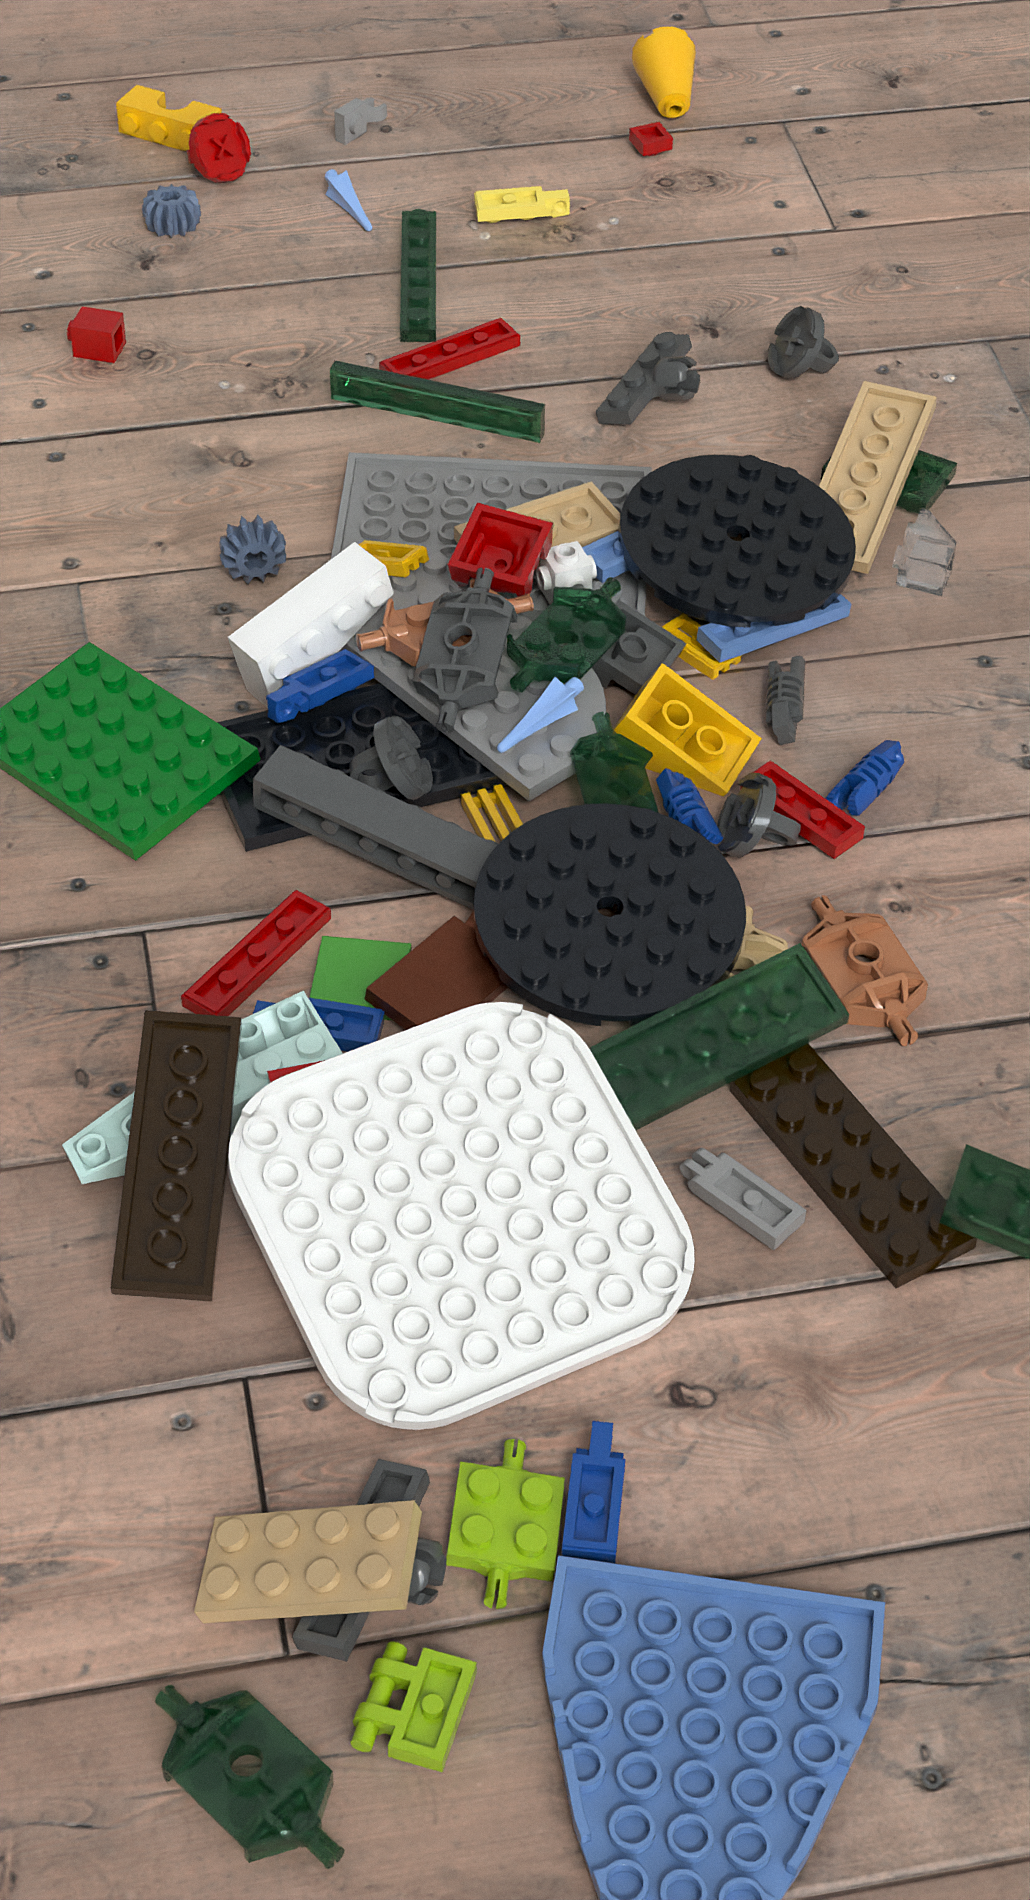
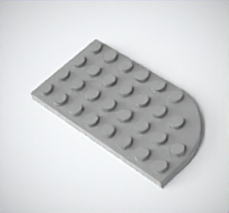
(532, 763)

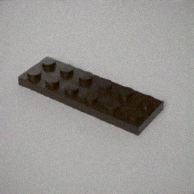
(177, 1156)
(851, 1164)

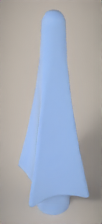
(343, 193)
(552, 705)

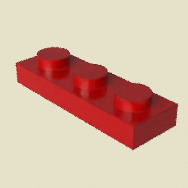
(819, 819)

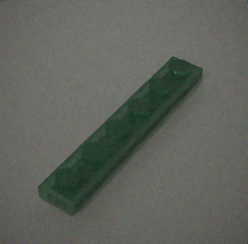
(418, 276)
(437, 401)

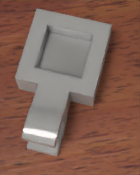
(353, 118)

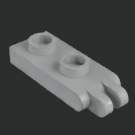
(743, 1197)

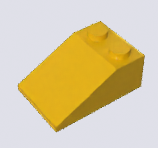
(687, 732)

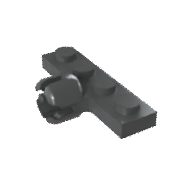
(656, 372)
(337, 1633)

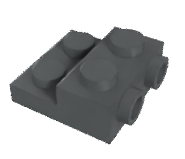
(637, 652)

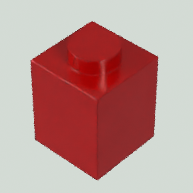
(97, 334)

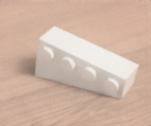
(310, 620)

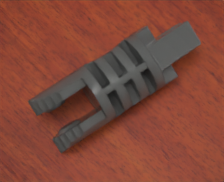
(785, 699)

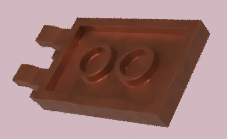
(437, 977)

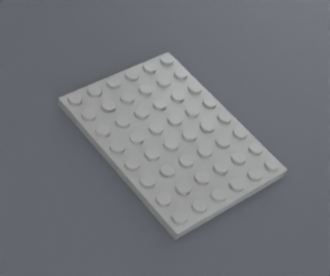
(426, 496)

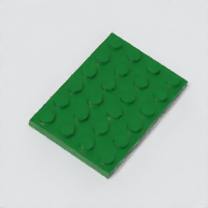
(117, 750)

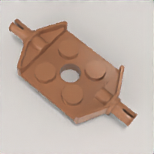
(405, 628)
(875, 991)

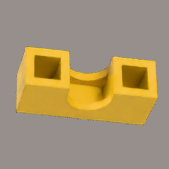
(145, 116)

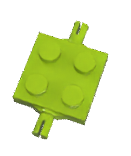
(505, 1522)

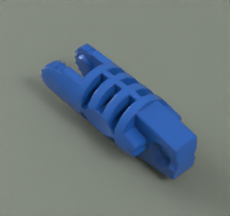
(868, 778)
(686, 805)

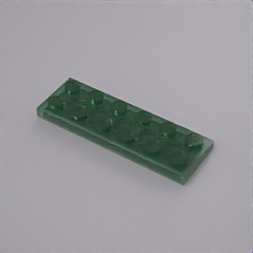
(719, 1035)

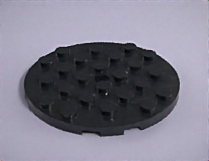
(791, 553)
(558, 952)

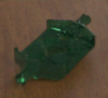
(576, 617)
(612, 767)
(262, 1811)

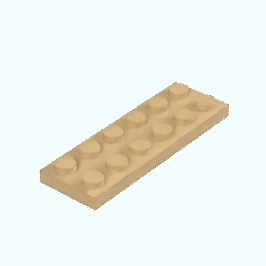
(875, 461)

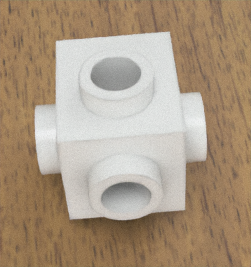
(565, 567)

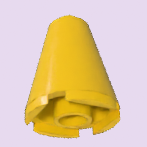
(666, 68)

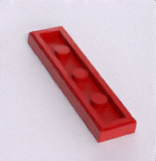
(455, 351)
(257, 956)

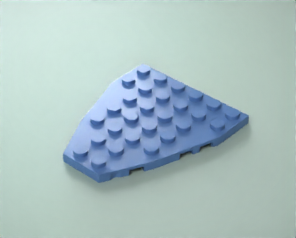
(703, 1724)

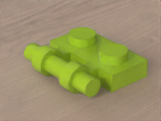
(431, 1709)

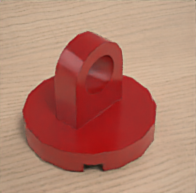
(219, 148)

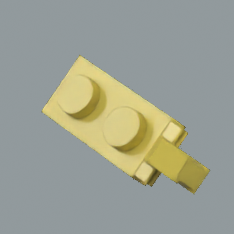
(520, 203)

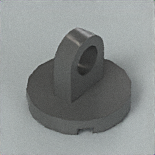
(801, 345)
(395, 759)
(751, 817)

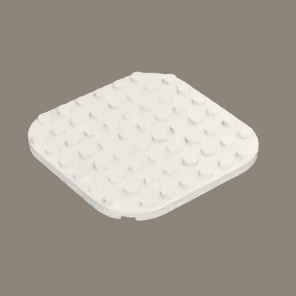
(458, 1214)

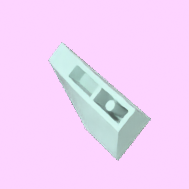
(270, 1040)

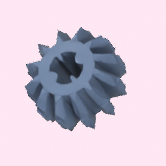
(171, 210)
(252, 549)

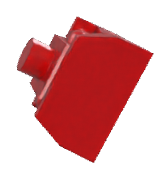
(503, 543)

